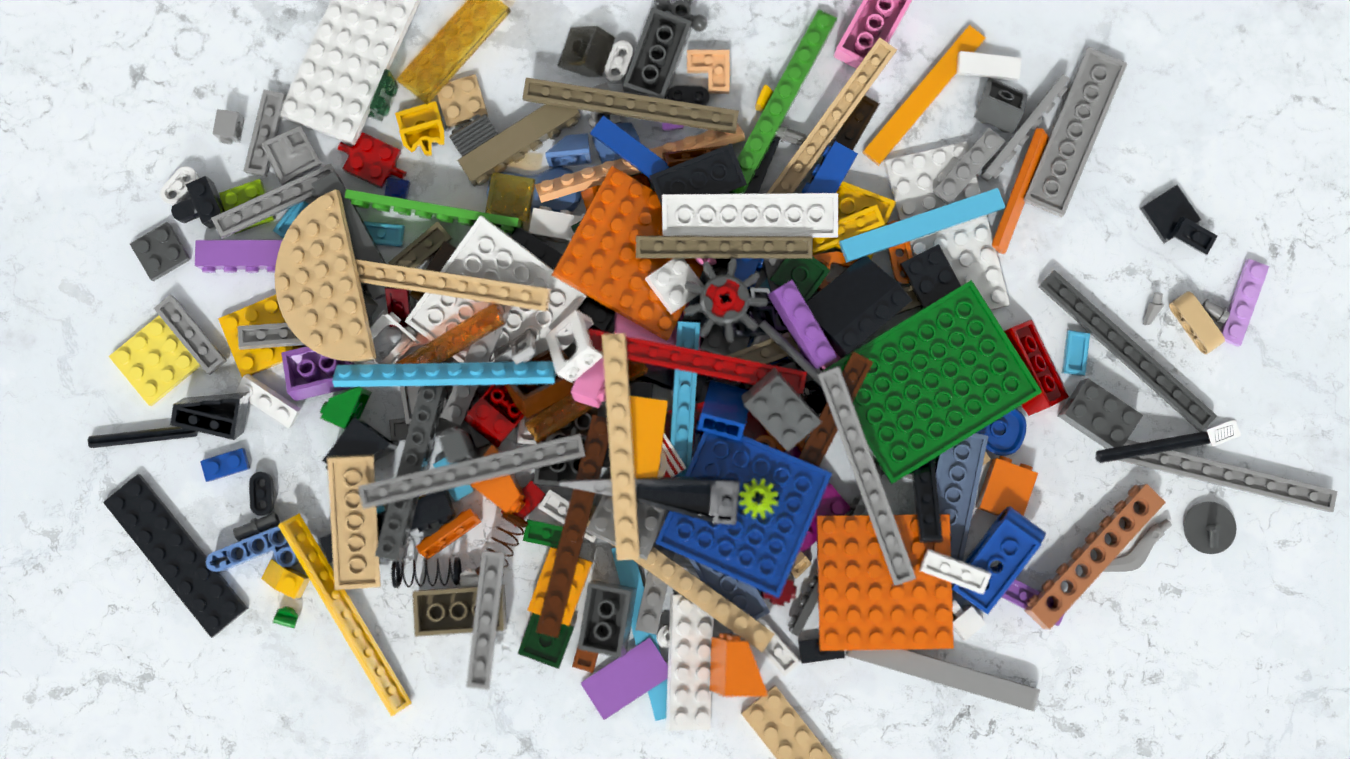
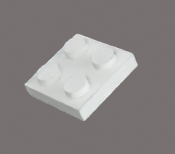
(670, 282)

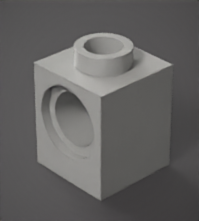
(228, 126)

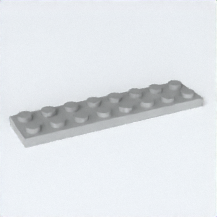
(1075, 132)

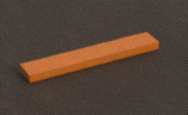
(1016, 199)

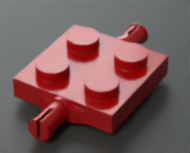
(372, 160)

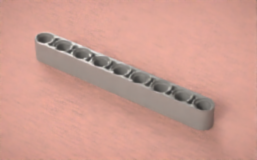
(952, 676)

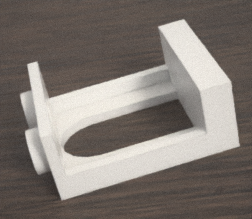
(568, 331)
(407, 339)

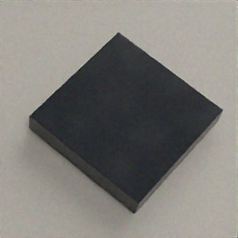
(1166, 211)

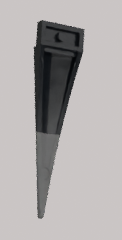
(698, 497)

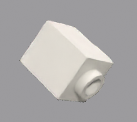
(966, 620)

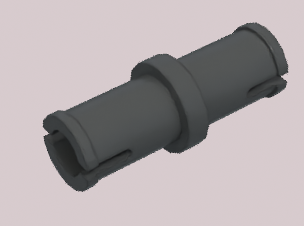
(256, 526)

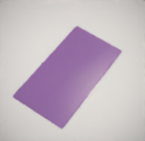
(626, 678)

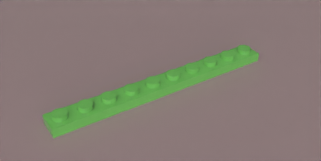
(784, 96)

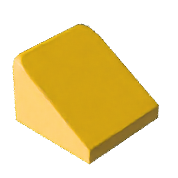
(763, 98)

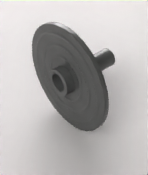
(1210, 527)

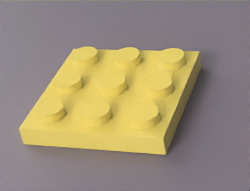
(154, 361)

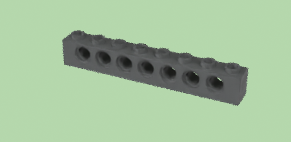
(413, 460)

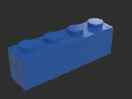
(832, 171)

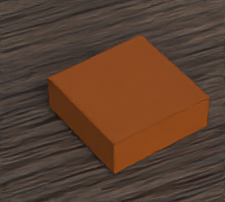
(585, 660)

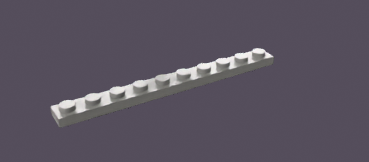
(471, 471)
(866, 476)
(1238, 478)

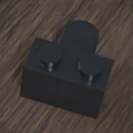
(202, 204)

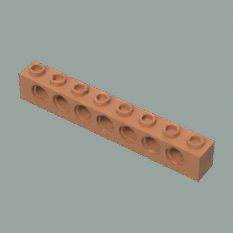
(1149, 505)

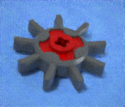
(715, 291)

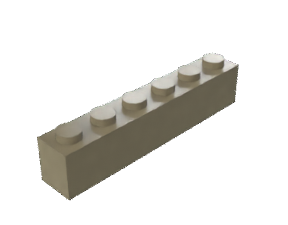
(517, 141)

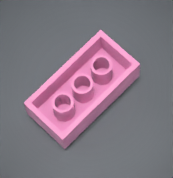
(870, 22)

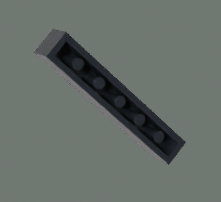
(428, 511)

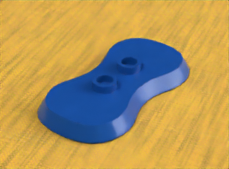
(1006, 433)

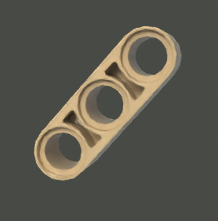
(1196, 322)

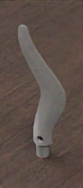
(1139, 554)

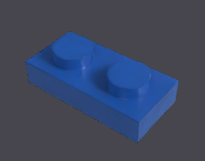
(225, 465)

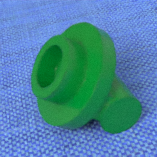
(286, 617)

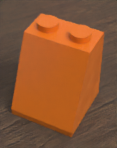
(502, 491)
(734, 668)

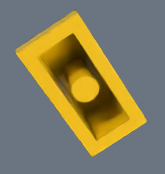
(285, 579)

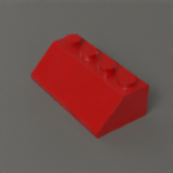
(1038, 362)

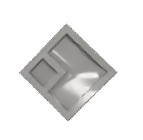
(290, 155)

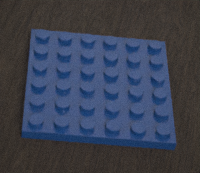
(757, 548)

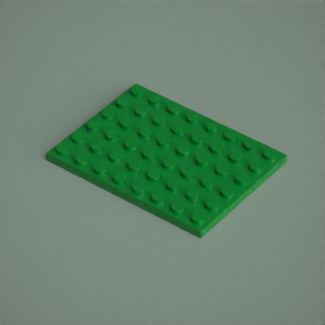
(937, 381)

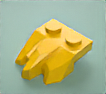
(421, 127)

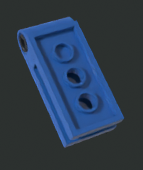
(1012, 542)

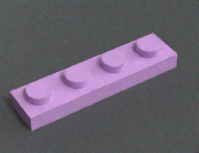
(1244, 301)

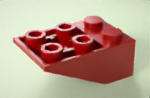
(495, 415)

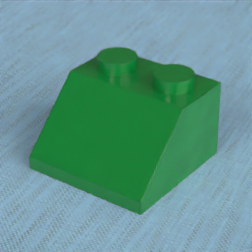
(345, 407)

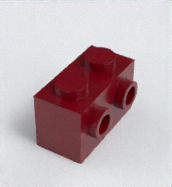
(788, 592)

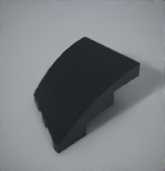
(759, 314)

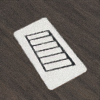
(1223, 432)

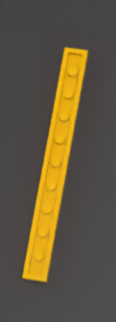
(345, 615)

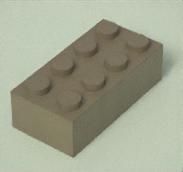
(450, 611)

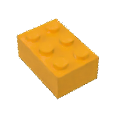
(579, 581)

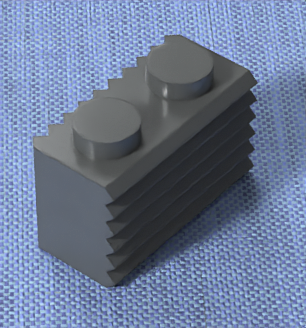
(473, 134)

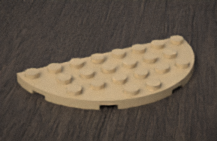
(321, 283)

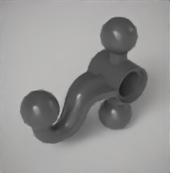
(699, 21)

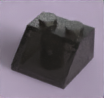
(586, 50)

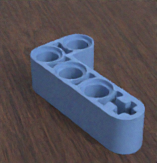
(251, 551)

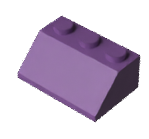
(309, 373)

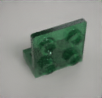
(386, 90)

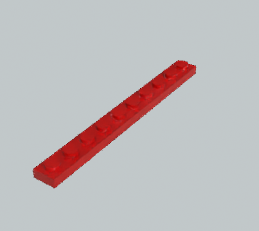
(700, 361)

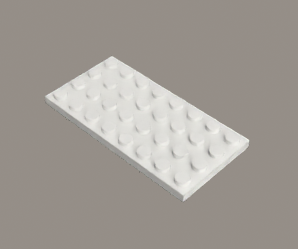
(346, 65)
(964, 245)

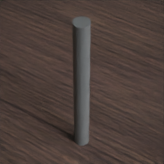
(790, 350)

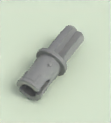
(791, 136)

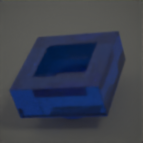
(397, 188)

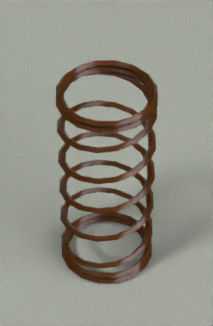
(519, 523)

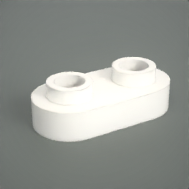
(618, 62)
(177, 184)

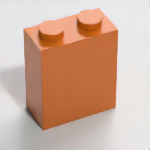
(1006, 486)

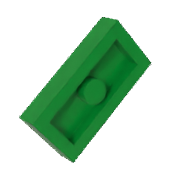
(542, 533)

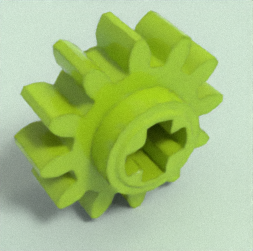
(751, 494)

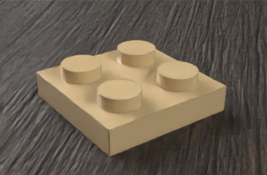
(461, 101)

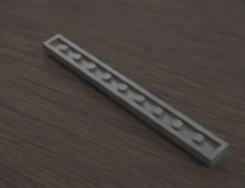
(1127, 351)
(809, 601)

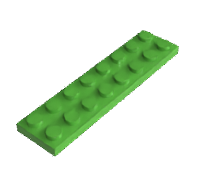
(427, 210)

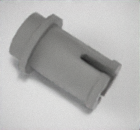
(1216, 311)

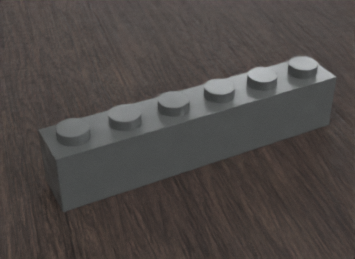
(362, 241)

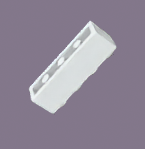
(553, 225)

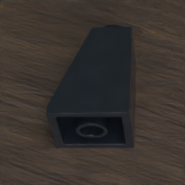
(361, 439)

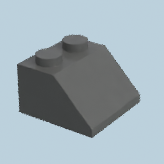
(1001, 106)

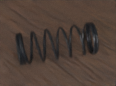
(397, 576)

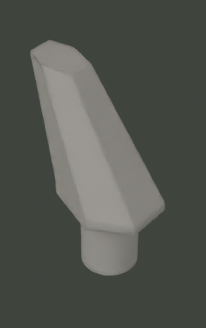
(1153, 308)

